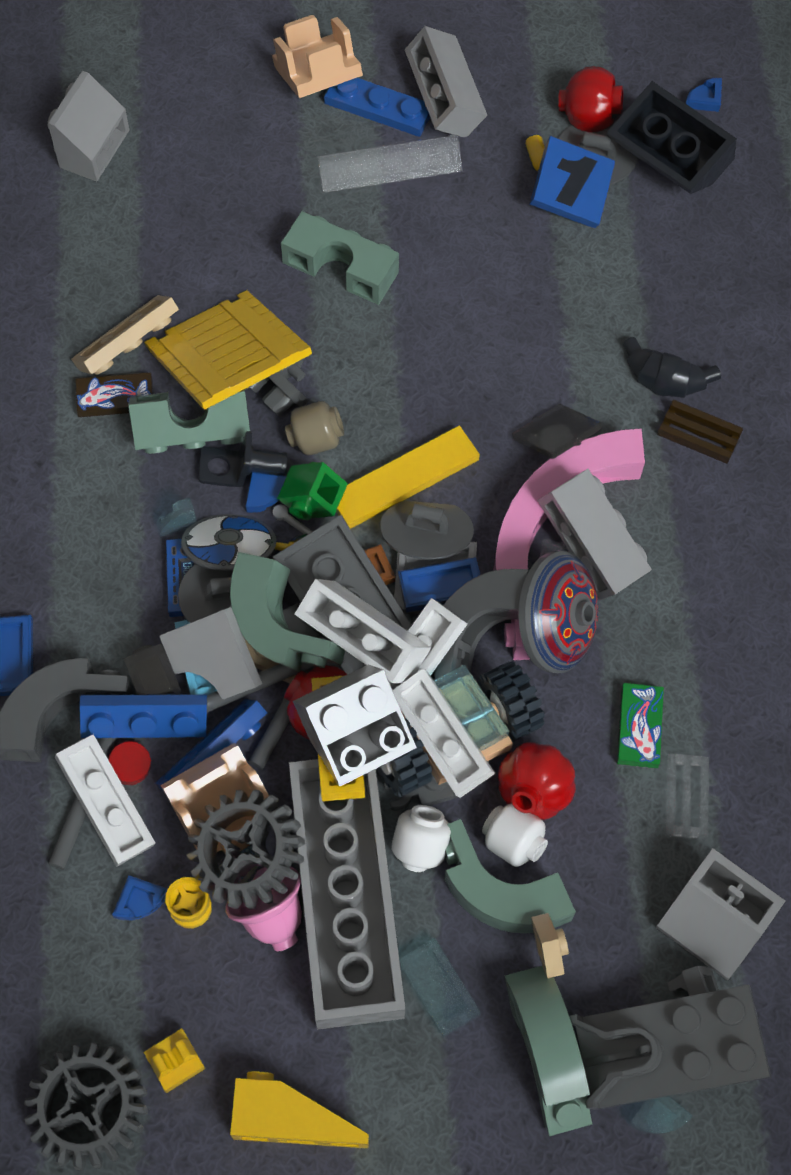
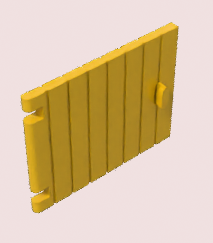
(227, 349)

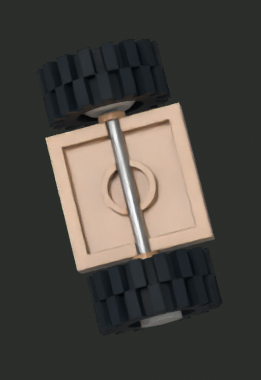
(513, 701)

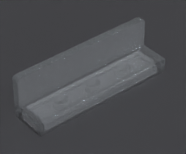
(389, 162)

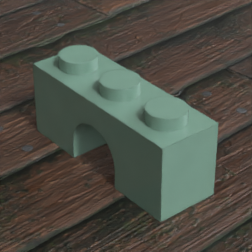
(316, 241)
(158, 426)

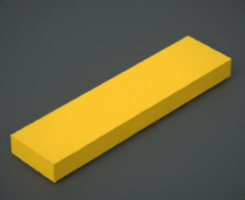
(406, 476)

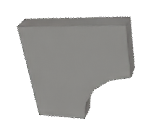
(214, 651)

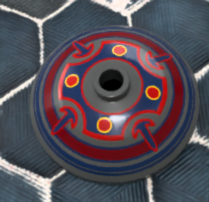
(558, 612)

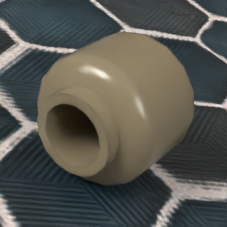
(315, 428)

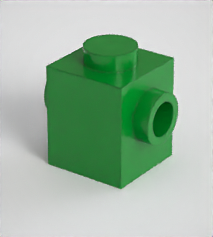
(312, 491)

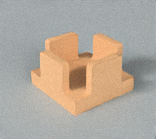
(312, 61)
(204, 783)

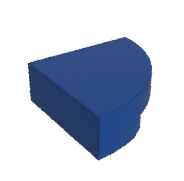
(706, 96)
(263, 491)
(138, 899)

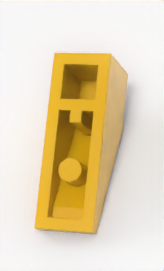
(279, 1114)

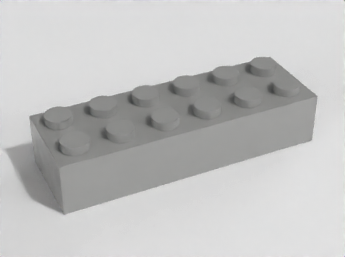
(347, 904)

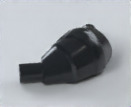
(667, 373)

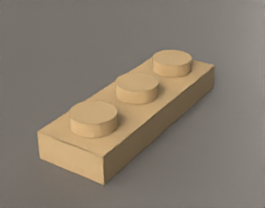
(125, 335)

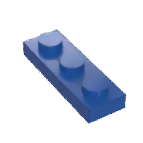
(379, 105)
(143, 716)
(237, 724)

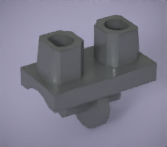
(284, 393)

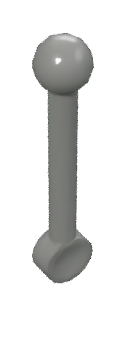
(280, 512)

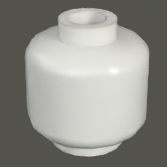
(514, 835)
(421, 838)

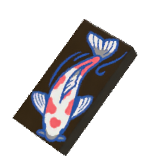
(110, 393)

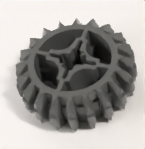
(237, 863)
(67, 1115)

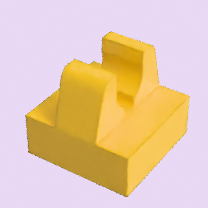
(174, 1060)

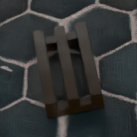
(702, 425)

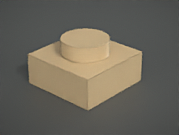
(550, 945)

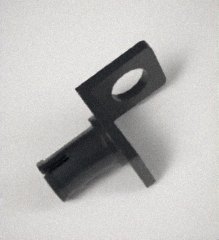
(241, 463)

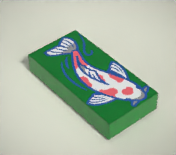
(640, 725)

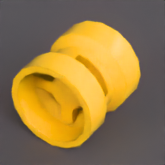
(184, 895)

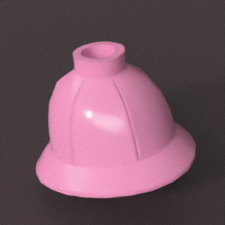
(275, 921)

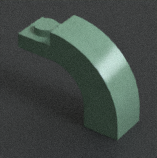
(257, 606)
(498, 902)
(551, 1049)

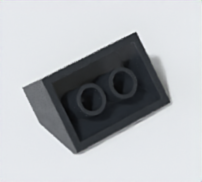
(674, 139)

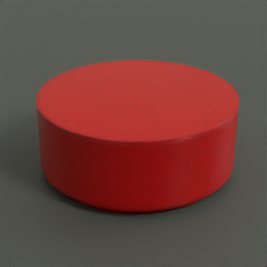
(130, 762)

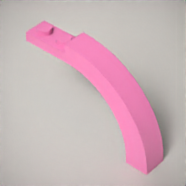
(607, 456)

